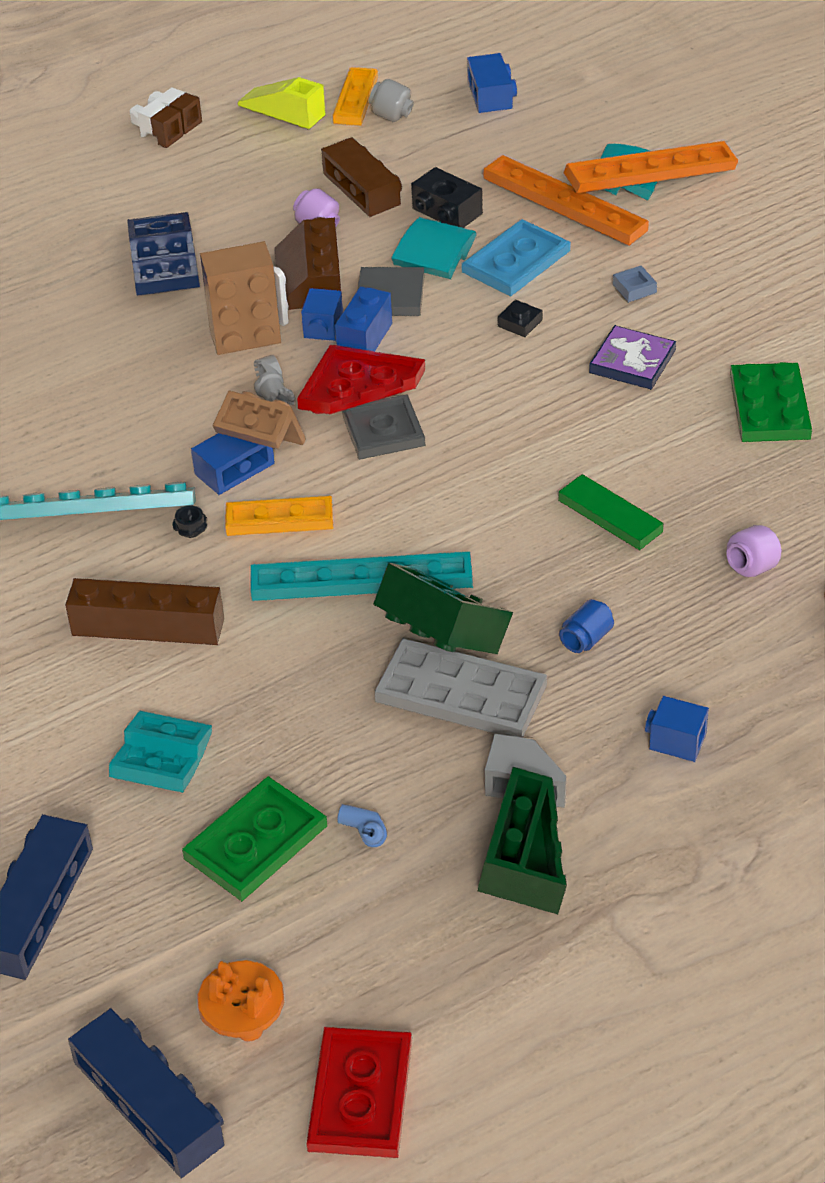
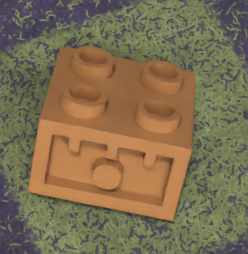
(258, 420)

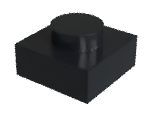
(520, 318)

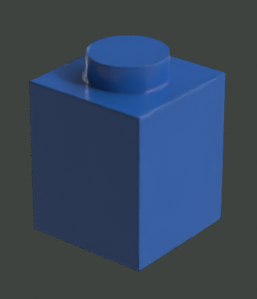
(321, 314)
(677, 728)

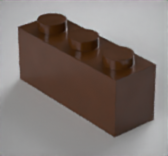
(361, 176)

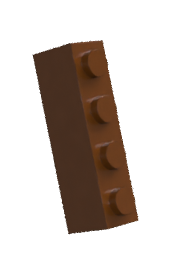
(145, 611)

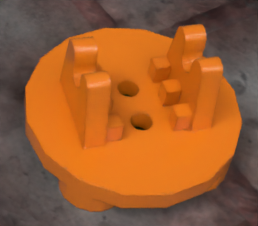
(256, 1008)

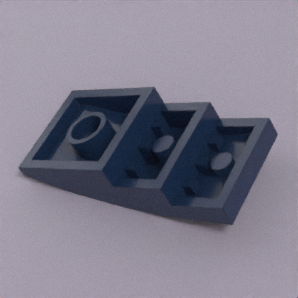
(163, 253)

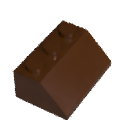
(309, 259)

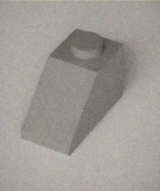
(522, 754)

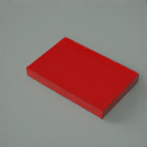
(360, 1092)

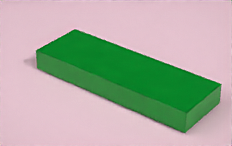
(611, 512)

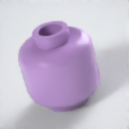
(315, 204)
(753, 551)

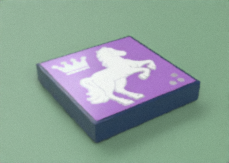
(632, 357)

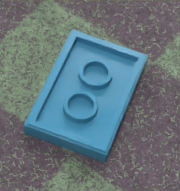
(516, 257)

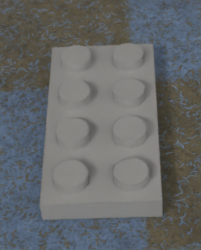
(461, 688)

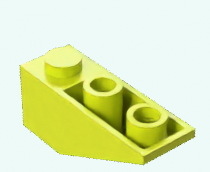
(289, 100)

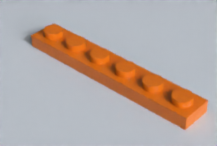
(650, 166)
(565, 200)

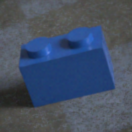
(491, 82)
(365, 320)
(229, 461)

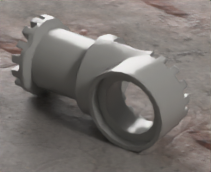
(270, 381)

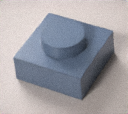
(634, 283)

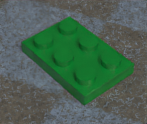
(770, 402)
(254, 838)

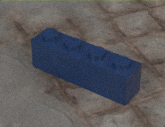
(38, 890)
(148, 1092)

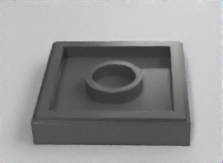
(402, 282)
(384, 427)

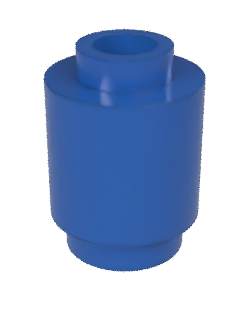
(586, 626)

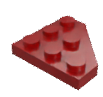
(356, 377)

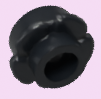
(189, 521)

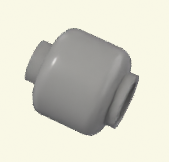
(391, 100)

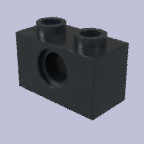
(447, 198)

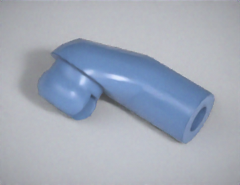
(367, 822)

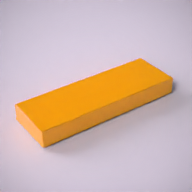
(355, 96)
(279, 515)

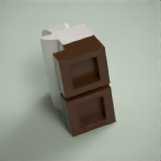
(167, 115)

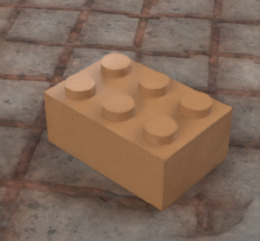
(241, 297)

